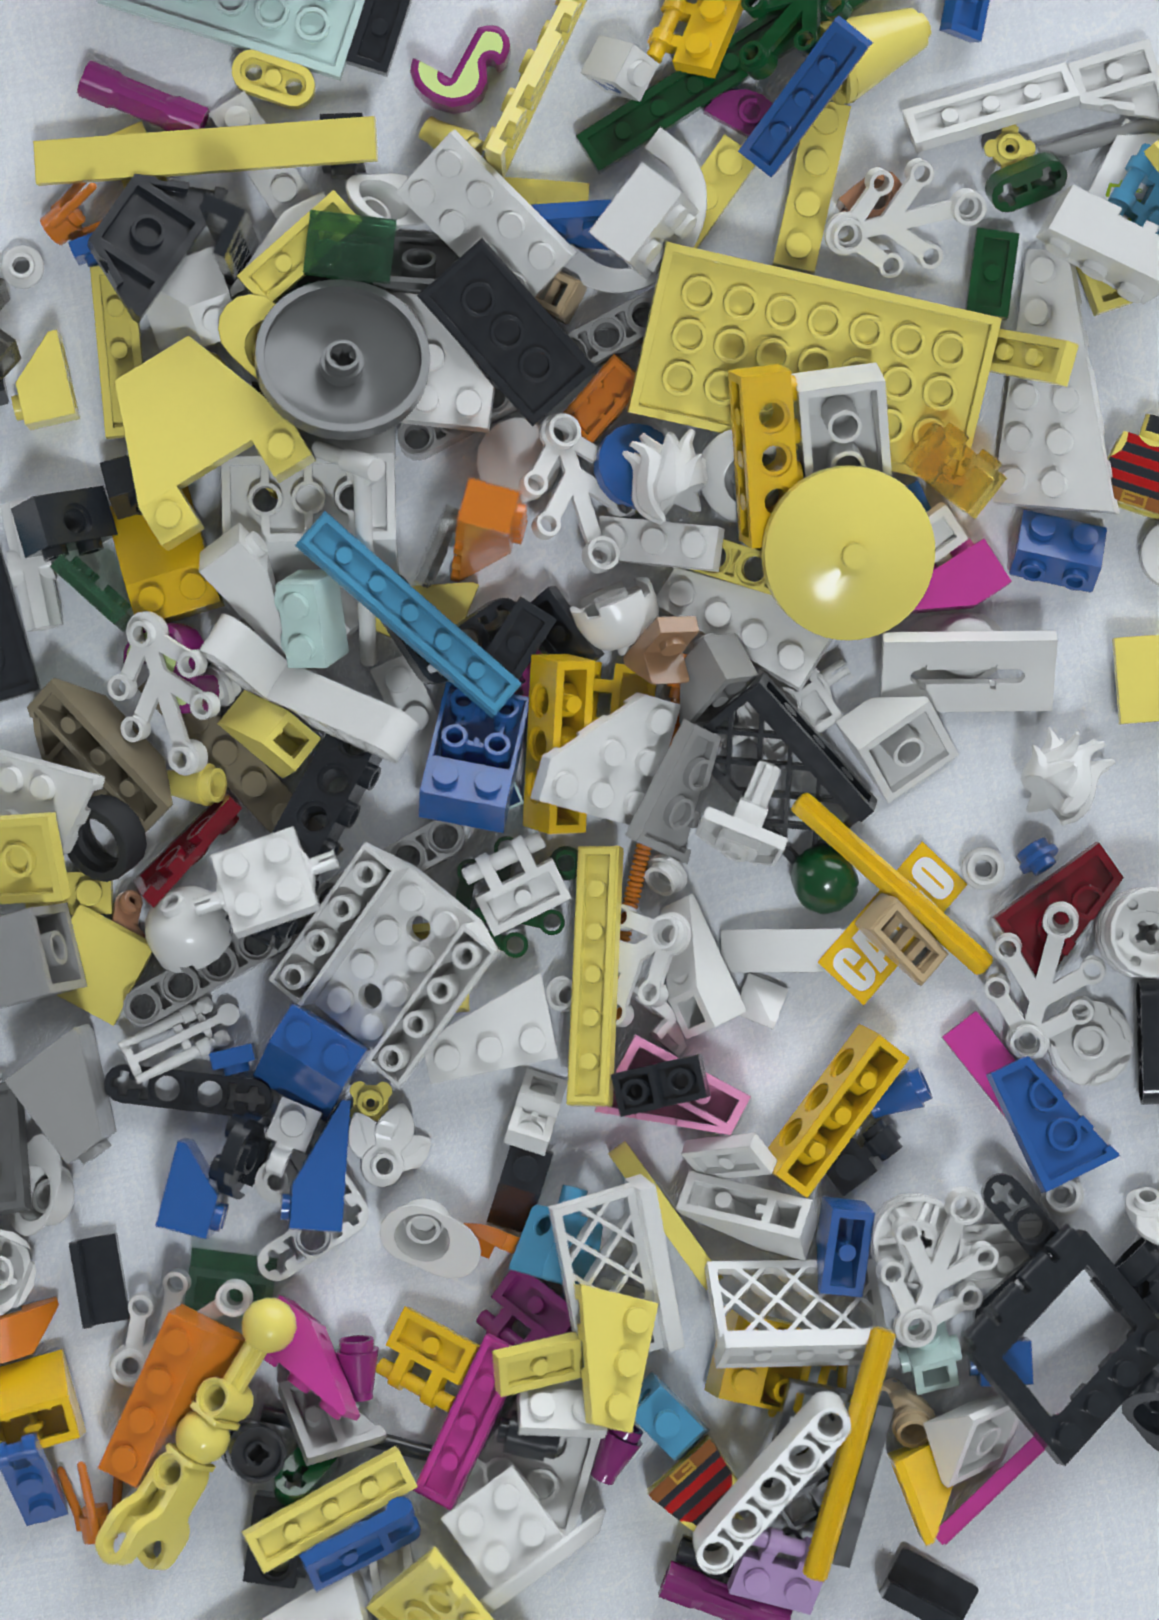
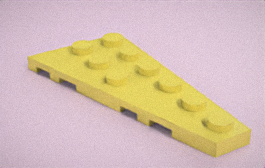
(536, 73)
(427, 1592)

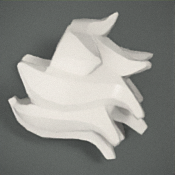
(666, 475)
(1063, 777)

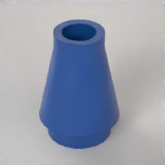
(904, 1094)

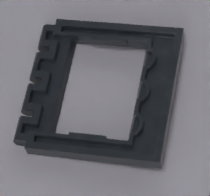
(1019, 1308)

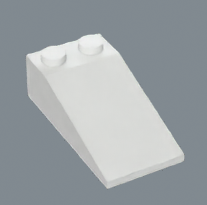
(843, 418)

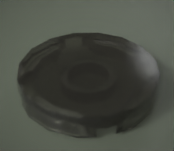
(437, 547)

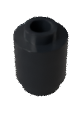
(525, 1446)

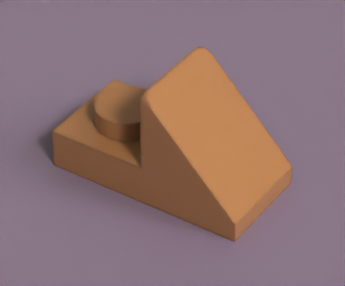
(659, 650)

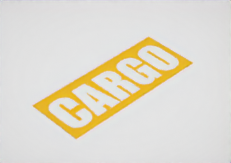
(860, 963)

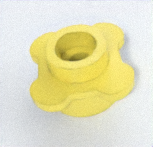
(1009, 136)
(379, 1093)

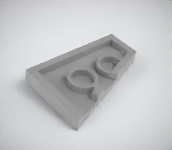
(672, 798)

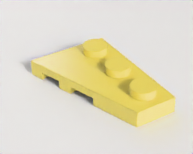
(615, 1351)

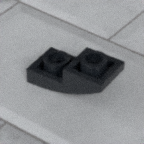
(660, 1085)

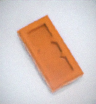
(603, 398)

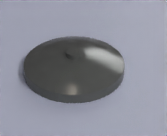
(342, 359)

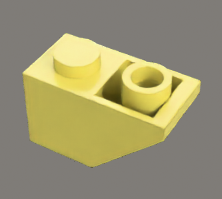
(269, 732)

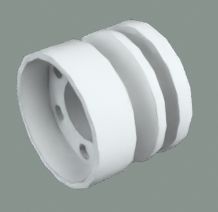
(1117, 930)
(926, 1212)

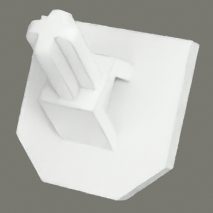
(742, 835)

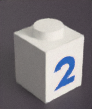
(619, 68)

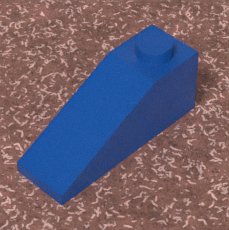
(319, 1186)

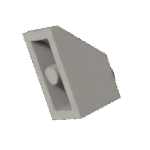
(717, 675)

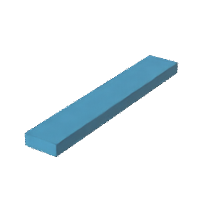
(408, 614)

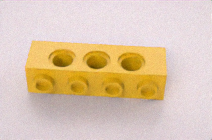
(749, 393)
(557, 710)
(835, 1109)

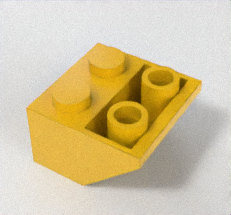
(754, 1385)
(39, 1400)

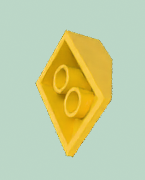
(159, 578)

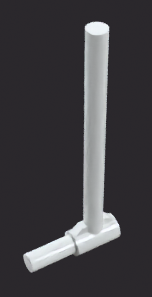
(364, 471)

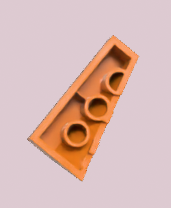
(486, 527)
(181, 1359)

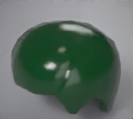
(824, 880)

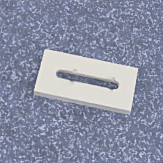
(972, 650)

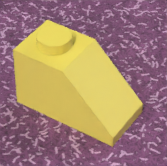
(46, 387)

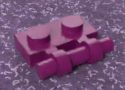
(531, 1303)

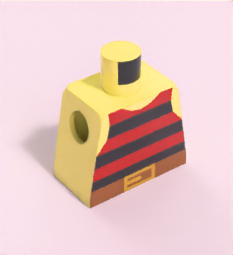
(1136, 469)
(694, 1484)

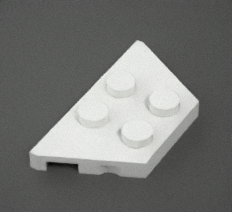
(43, 787)

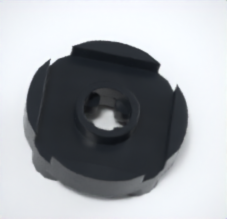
(241, 1155)

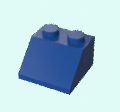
(191, 1198)

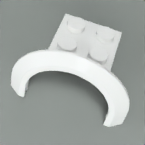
(644, 217)
(513, 1535)

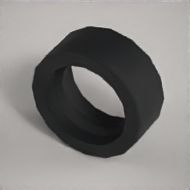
(127, 832)

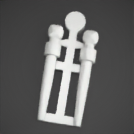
(226, 1015)

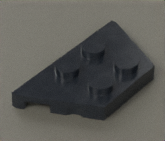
(148, 237)

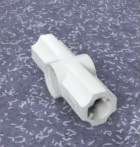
(32, 579)

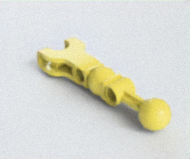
(181, 1474)

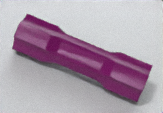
(116, 91)
(696, 1590)

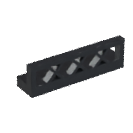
(232, 232)

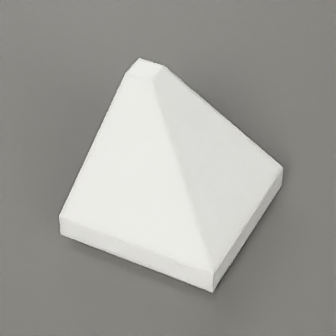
(762, 1000)

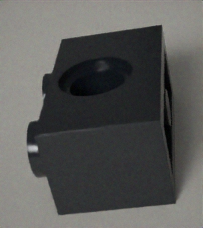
(64, 523)

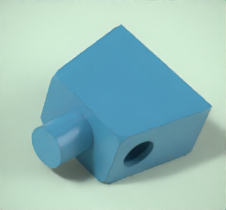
(537, 1250)
(667, 1418)

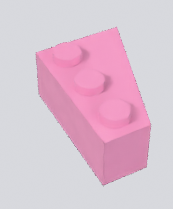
(712, 1114)

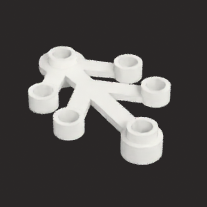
(898, 218)
(573, 485)
(163, 688)
(631, 961)
(1041, 989)
(936, 1273)
(173, 1298)

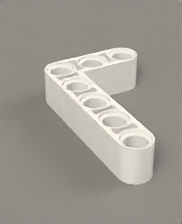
(307, 695)

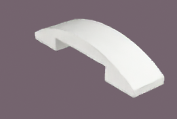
(776, 949)

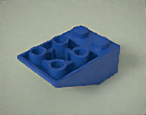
(473, 762)

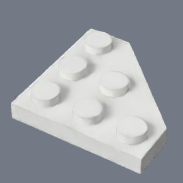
(456, 388)
(609, 760)

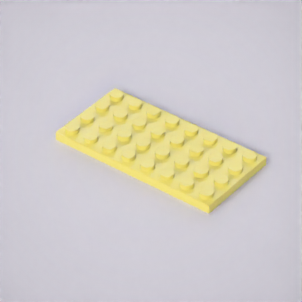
(740, 313)

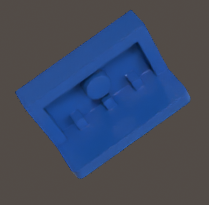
(1058, 551)

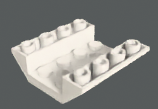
(305, 498)
(369, 938)

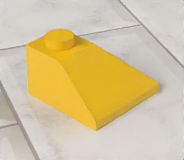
(921, 1488)

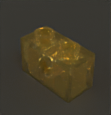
(930, 463)

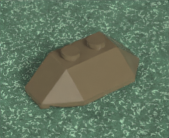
(85, 733)

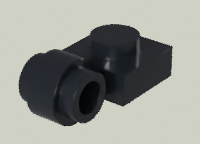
(853, 1162)

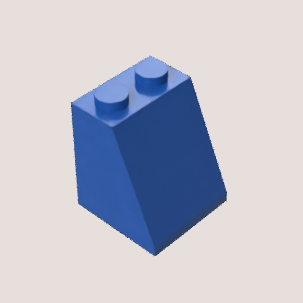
(310, 1060)

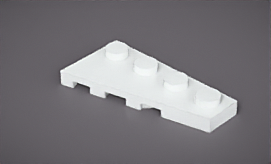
(762, 627)

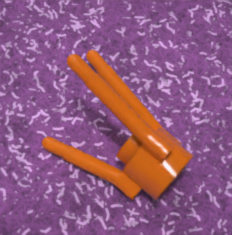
(66, 218)
(93, 1514)

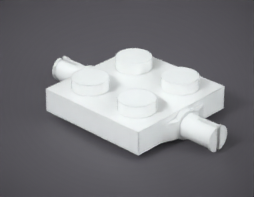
(812, 702)
(265, 882)

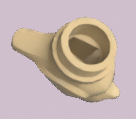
(908, 1414)

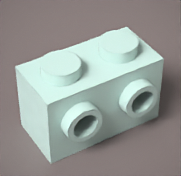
(311, 619)

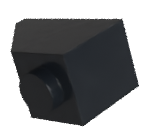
(519, 1188)

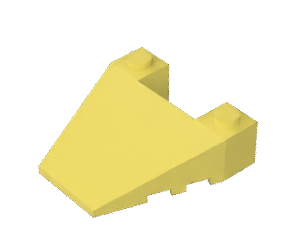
(187, 418)

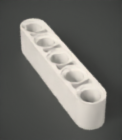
(769, 1502)

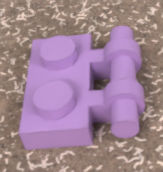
(774, 1579)

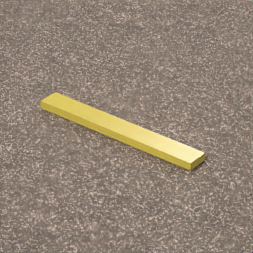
(206, 151)

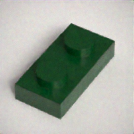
(992, 272)

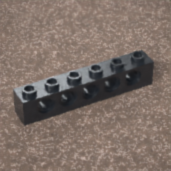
(312, 799)

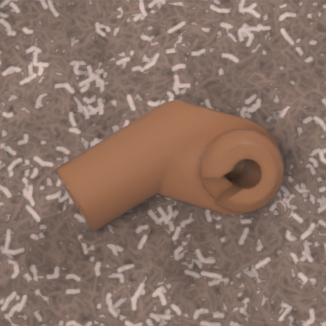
(127, 911)

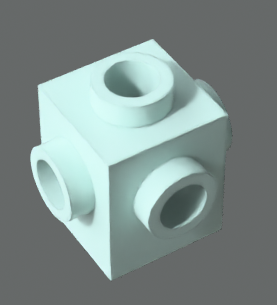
(932, 1365)

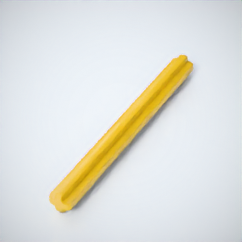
(891, 882)
(849, 1454)

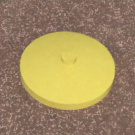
(848, 552)

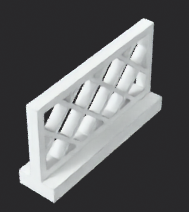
(649, 1254)
(787, 1347)

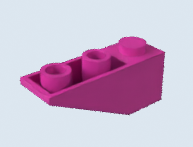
(964, 580)
(315, 1365)

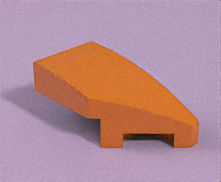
(491, 1237)
(25, 1328)

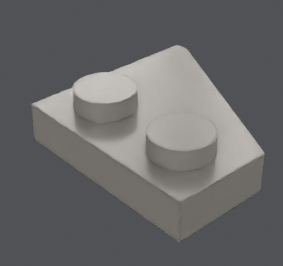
(321, 1435)

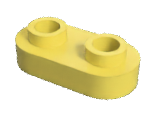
(274, 79)

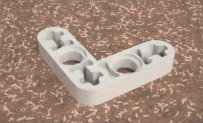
(331, 1238)

